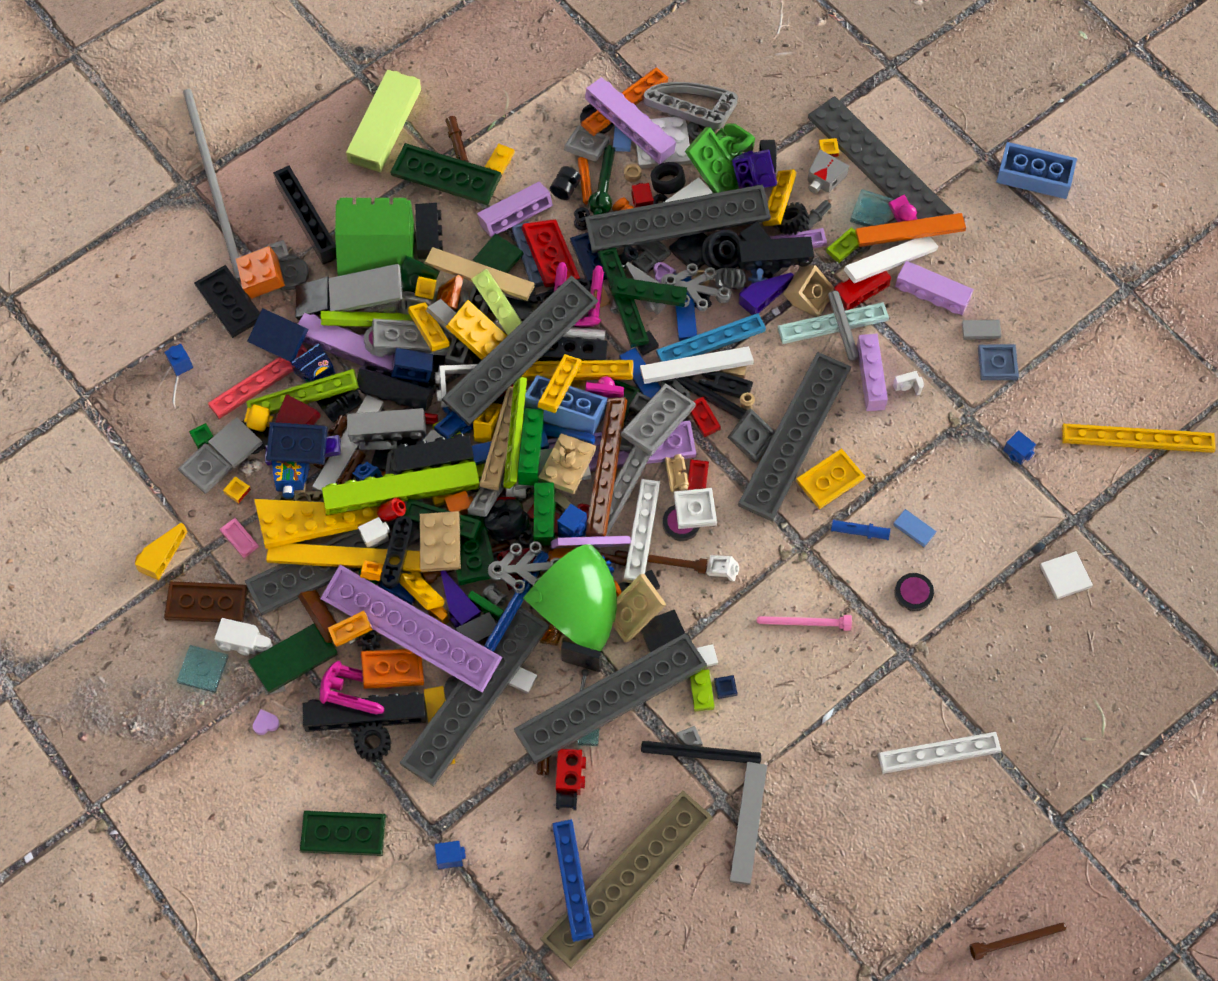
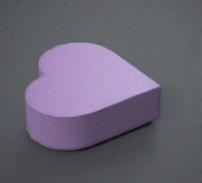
(662, 269)
(265, 722)

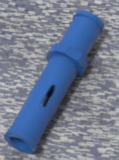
(860, 529)

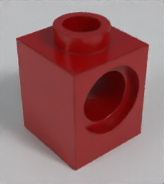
(641, 195)

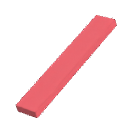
(252, 385)

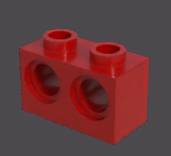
(567, 771)

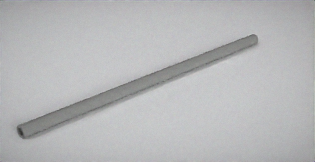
(212, 180)

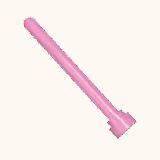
(843, 622)

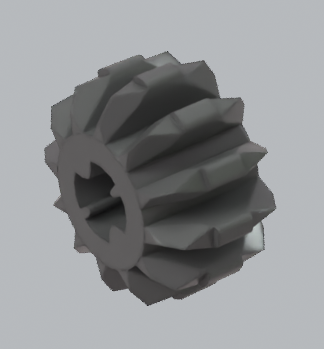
(730, 278)

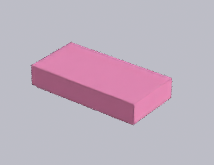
(239, 538)

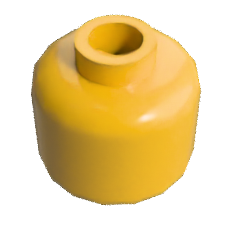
(258, 418)

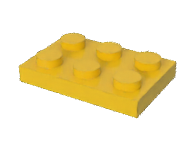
(475, 330)
(830, 478)

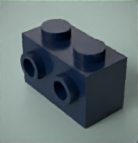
(411, 363)

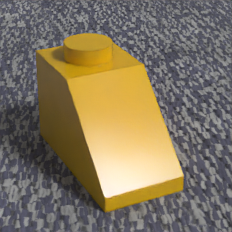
(486, 423)

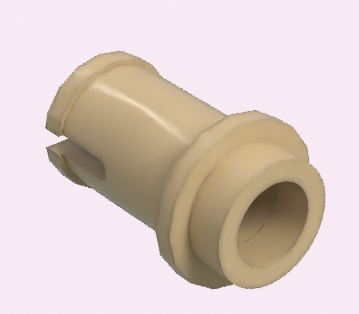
(747, 400)

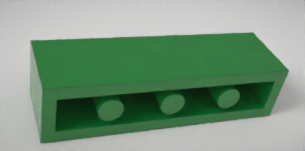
(531, 446)

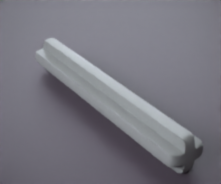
(843, 325)

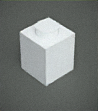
(374, 533)

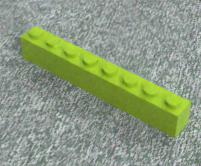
(405, 486)

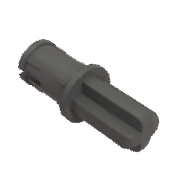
(816, 215)

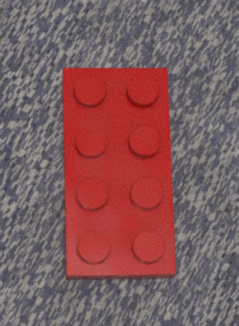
(548, 250)

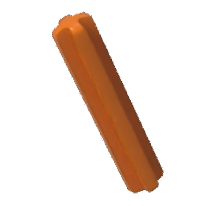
(585, 179)

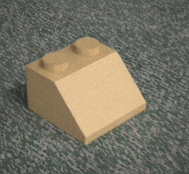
(809, 290)

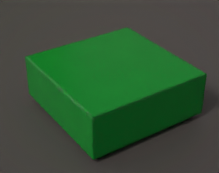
(201, 435)

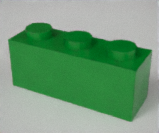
(544, 513)

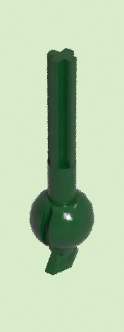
(600, 201)

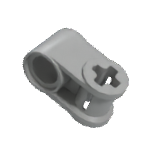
(409, 299)

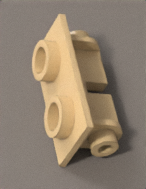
(677, 480)

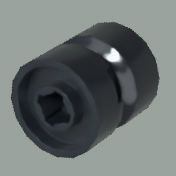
(565, 182)

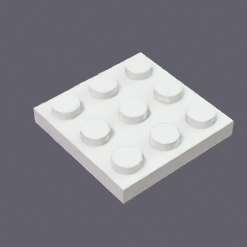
(677, 129)

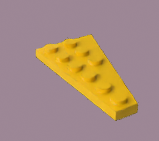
(297, 521)

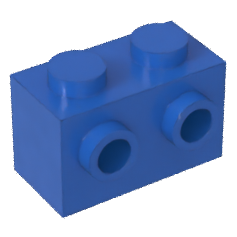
(572, 523)

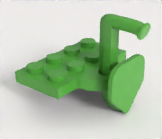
(714, 154)

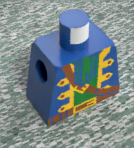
(289, 477)

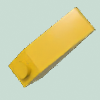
(158, 554)

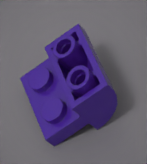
(754, 169)

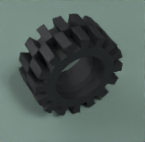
(794, 219)
(364, 733)

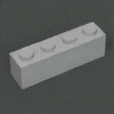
(386, 425)

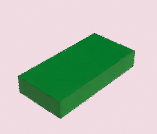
(486, 606)

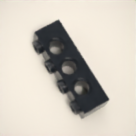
(579, 346)

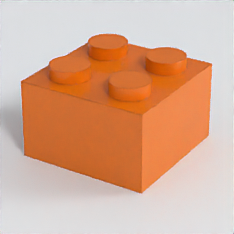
(260, 272)

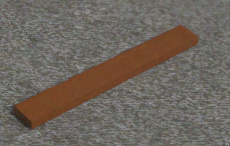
(606, 467)

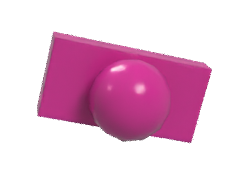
(902, 209)
(606, 388)

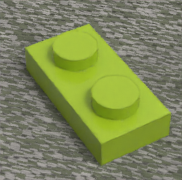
(843, 246)
(702, 691)

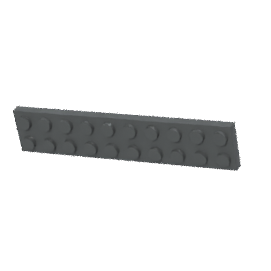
(876, 158)
(677, 218)
(519, 350)
(794, 436)
(286, 581)
(609, 698)
(468, 706)

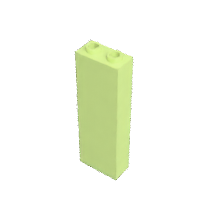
(383, 120)

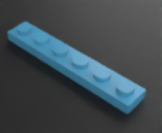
(713, 339)

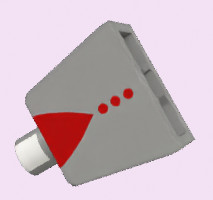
(826, 172)

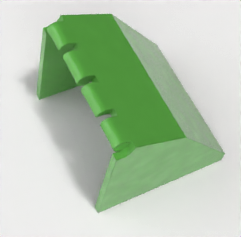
(373, 234)

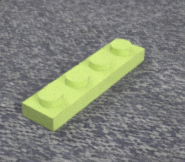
(497, 301)

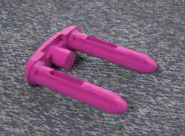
(597, 281)
(331, 681)

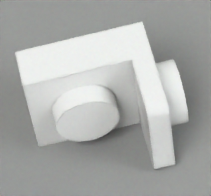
(909, 380)
(722, 567)

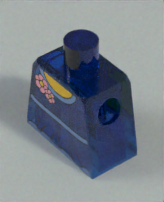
(313, 365)

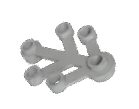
(694, 287)
(522, 568)

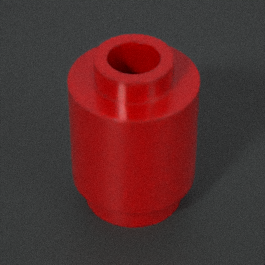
(391, 510)

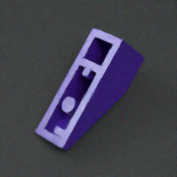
(762, 293)
(459, 605)

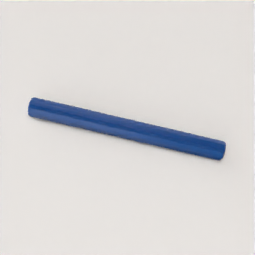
(512, 608)

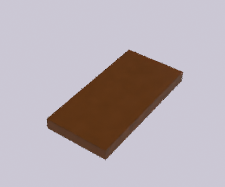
(205, 602)

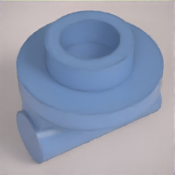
(756, 275)

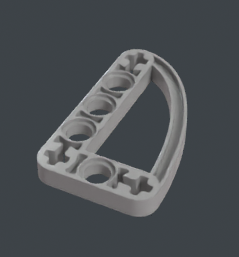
(716, 118)

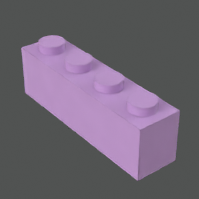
(515, 209)
(934, 288)
(872, 372)

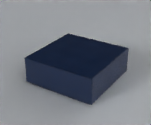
(725, 687)

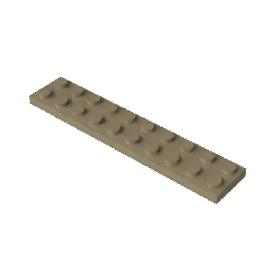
(631, 875)

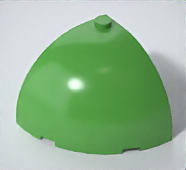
(578, 597)

